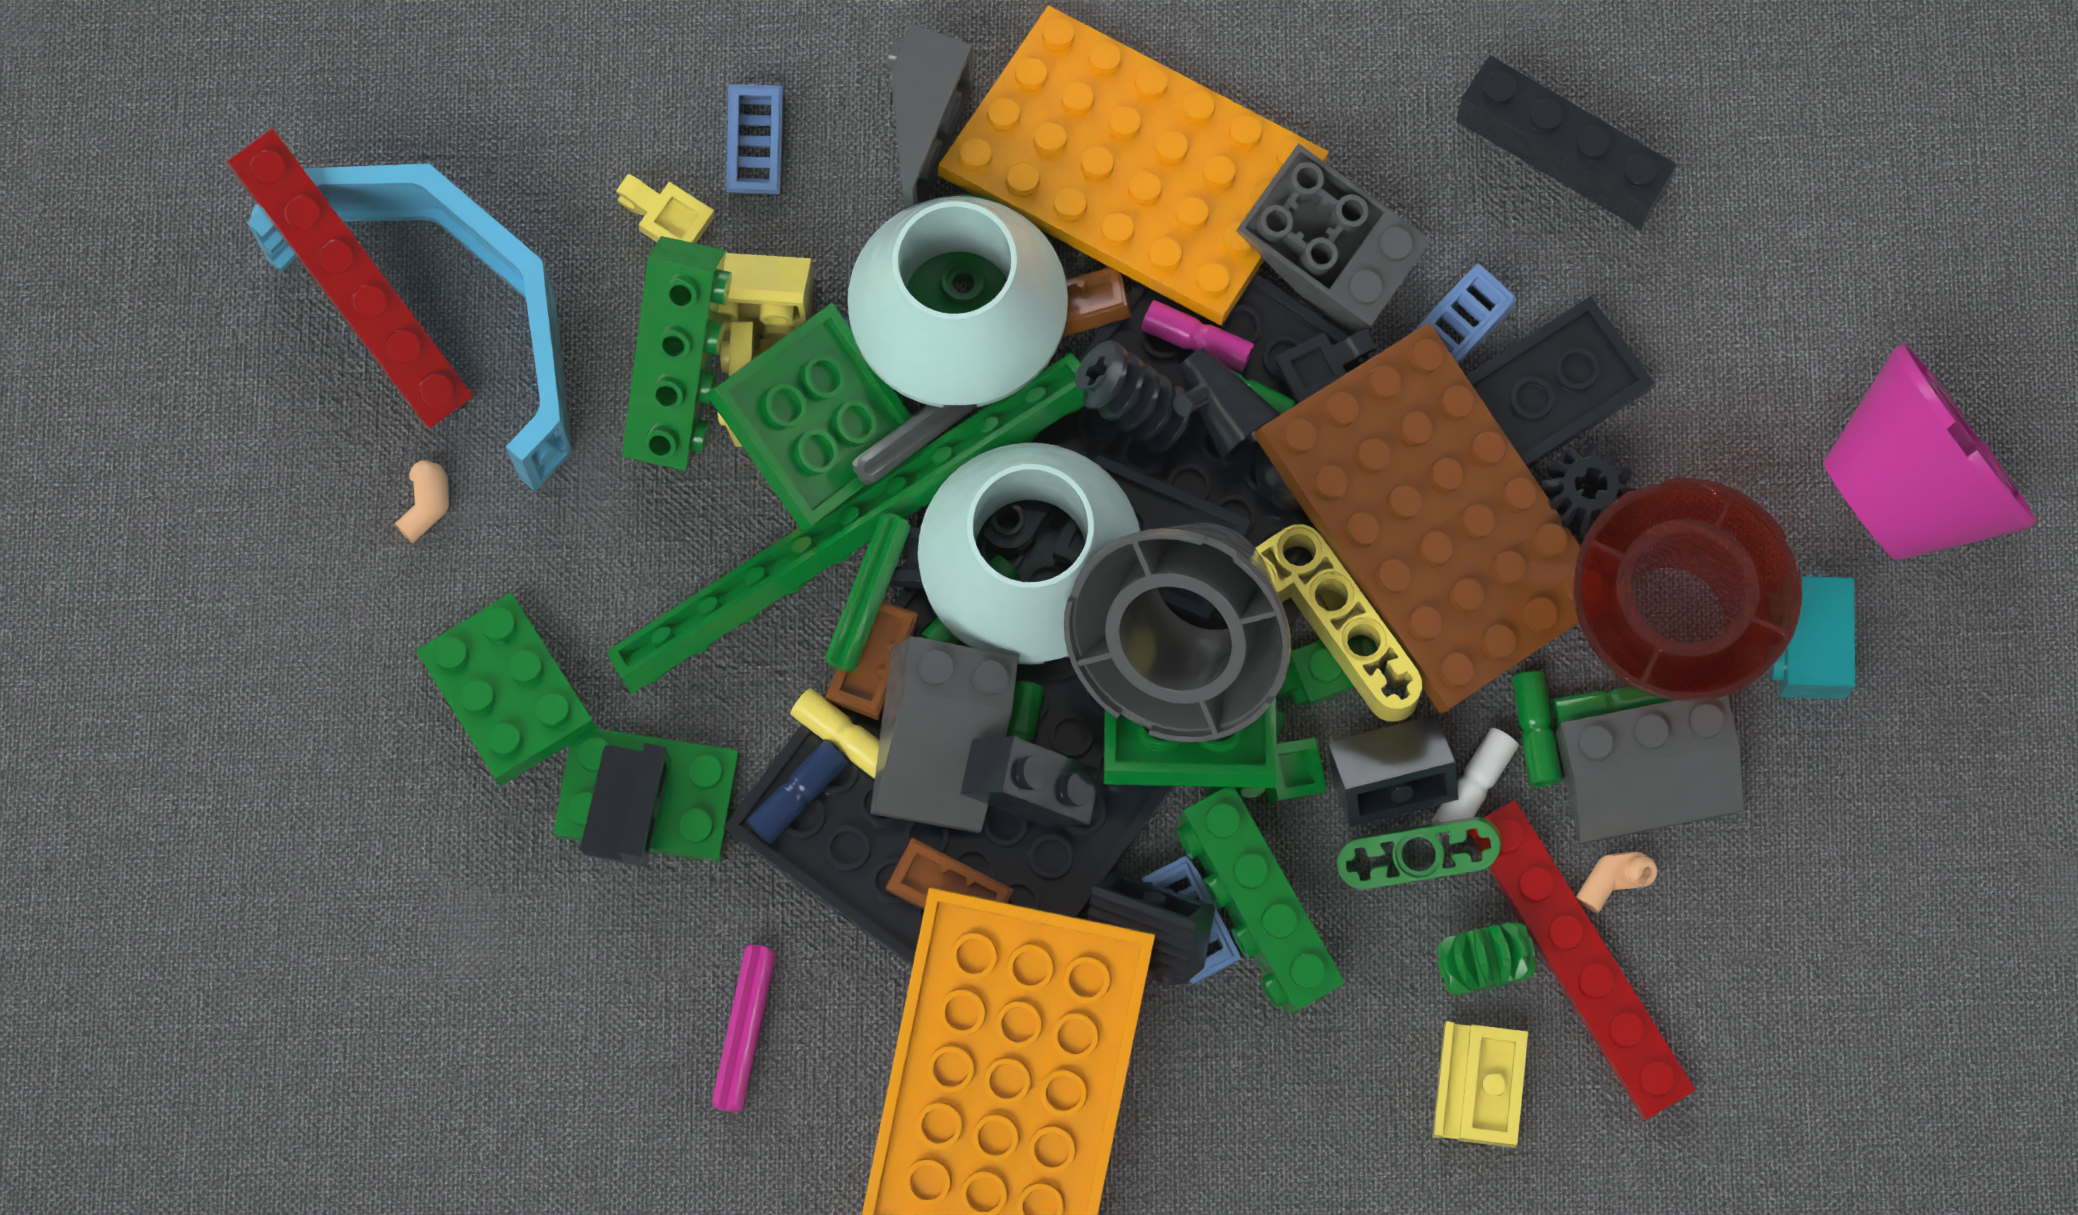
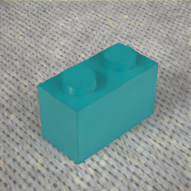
(1822, 650)

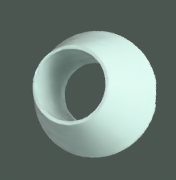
(963, 355)
(969, 594)

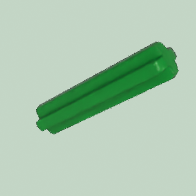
(867, 592)

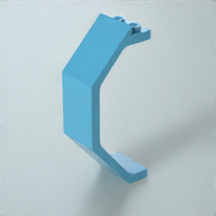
(425, 194)

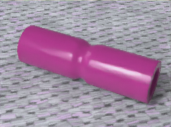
(1192, 334)

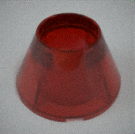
(1719, 539)

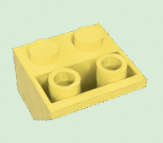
(768, 292)

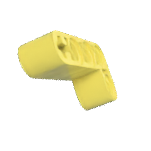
(1339, 626)

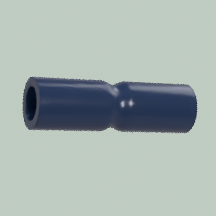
(793, 796)

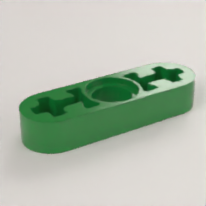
(1380, 873)

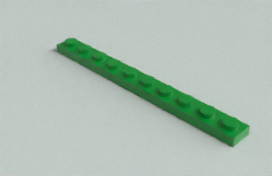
(831, 540)

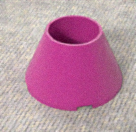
(1920, 468)

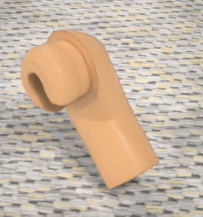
(430, 496)
(1616, 873)

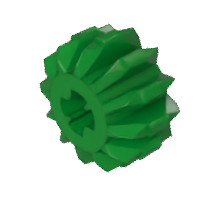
(1486, 958)

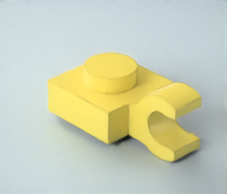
(665, 214)

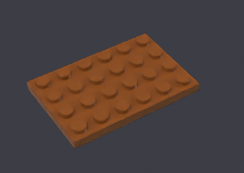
(1430, 514)

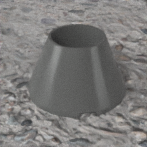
(1160, 668)

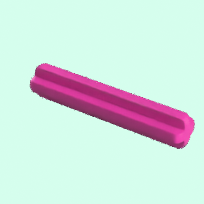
(743, 1028)

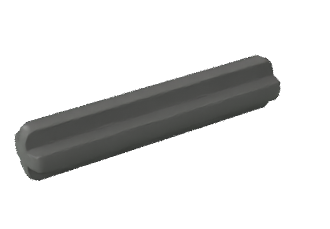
(906, 440)

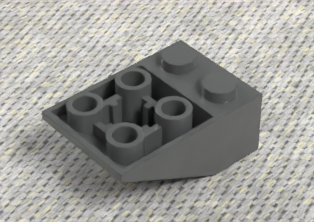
(1331, 241)

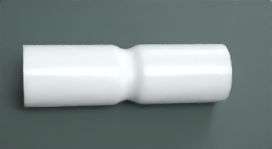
(1479, 776)

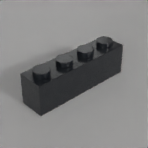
(1565, 142)

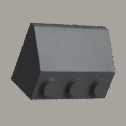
(1651, 768)

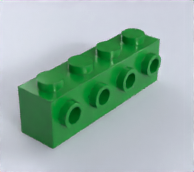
(675, 353)
(1258, 899)

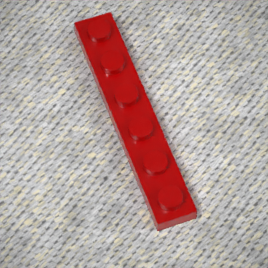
(349, 278)
(1583, 965)

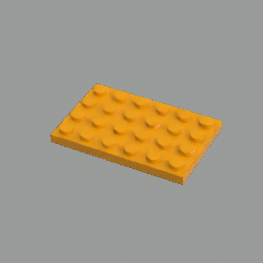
(1124, 162)
(1008, 1062)

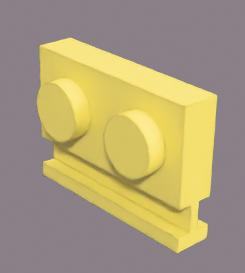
(1480, 1084)

